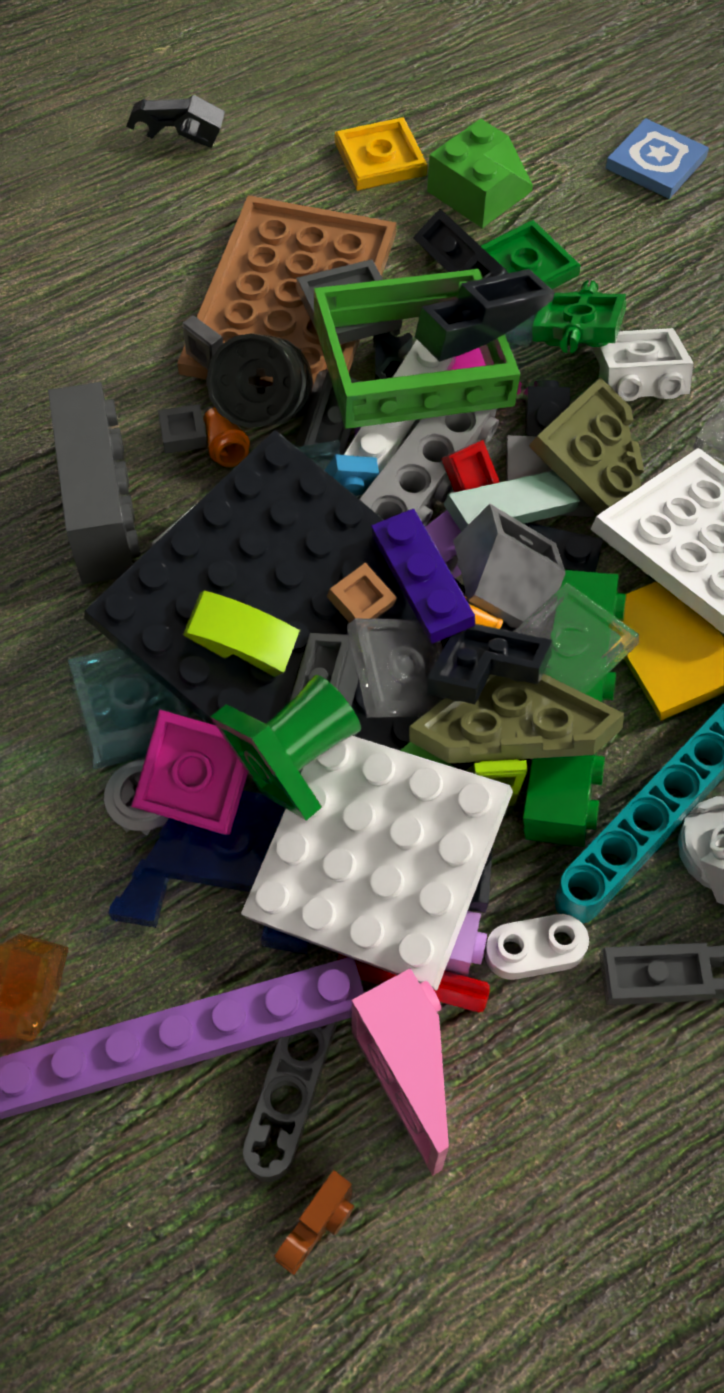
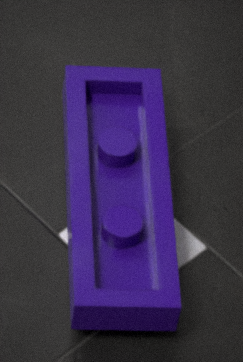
(423, 576)

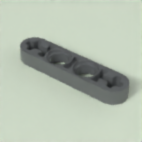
(301, 1075)

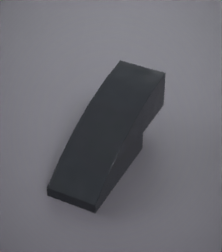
(481, 313)

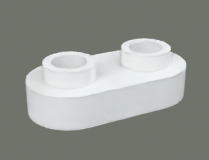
(539, 948)

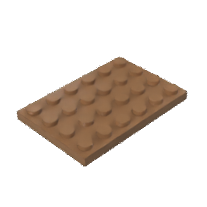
(260, 267)

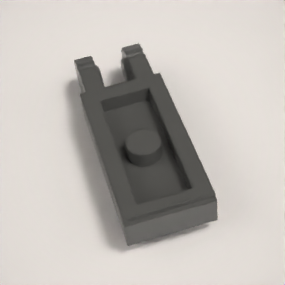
(661, 973)

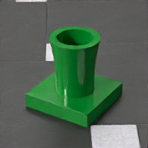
(290, 741)

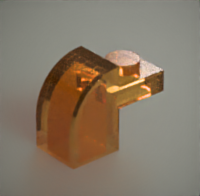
(28, 984)

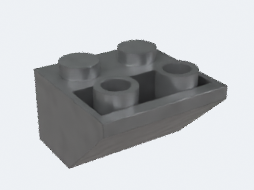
(507, 566)

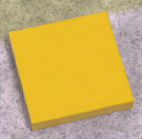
(380, 153)

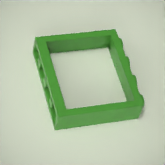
(412, 395)

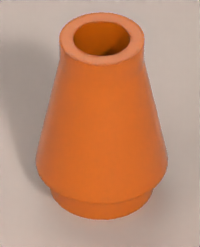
(226, 440)

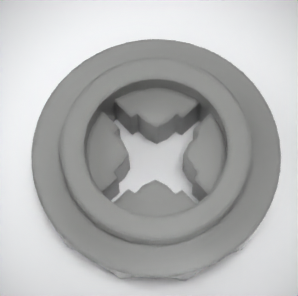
(119, 798)

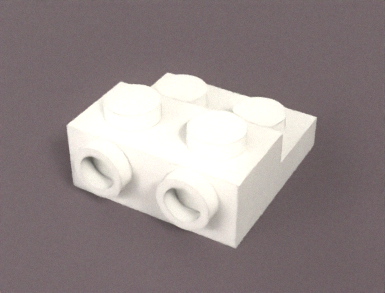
(646, 364)

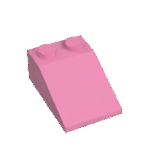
(402, 1043)

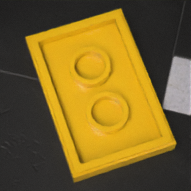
(677, 651)

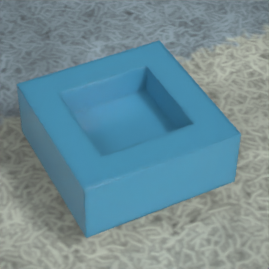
(353, 472)

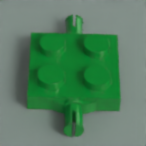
(580, 318)

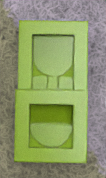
(241, 630)

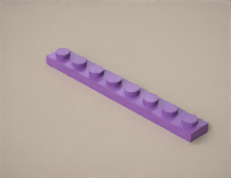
(177, 1037)

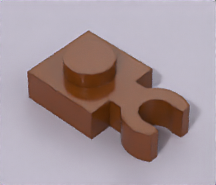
(325, 1213)

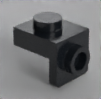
(543, 405)

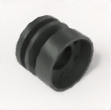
(236, 375)

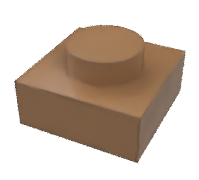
(361, 595)

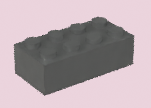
(93, 482)

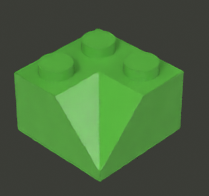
(478, 173)

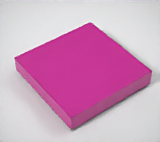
(190, 774)

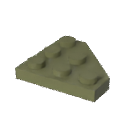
(593, 447)
(517, 723)

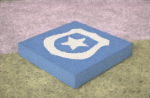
(657, 158)

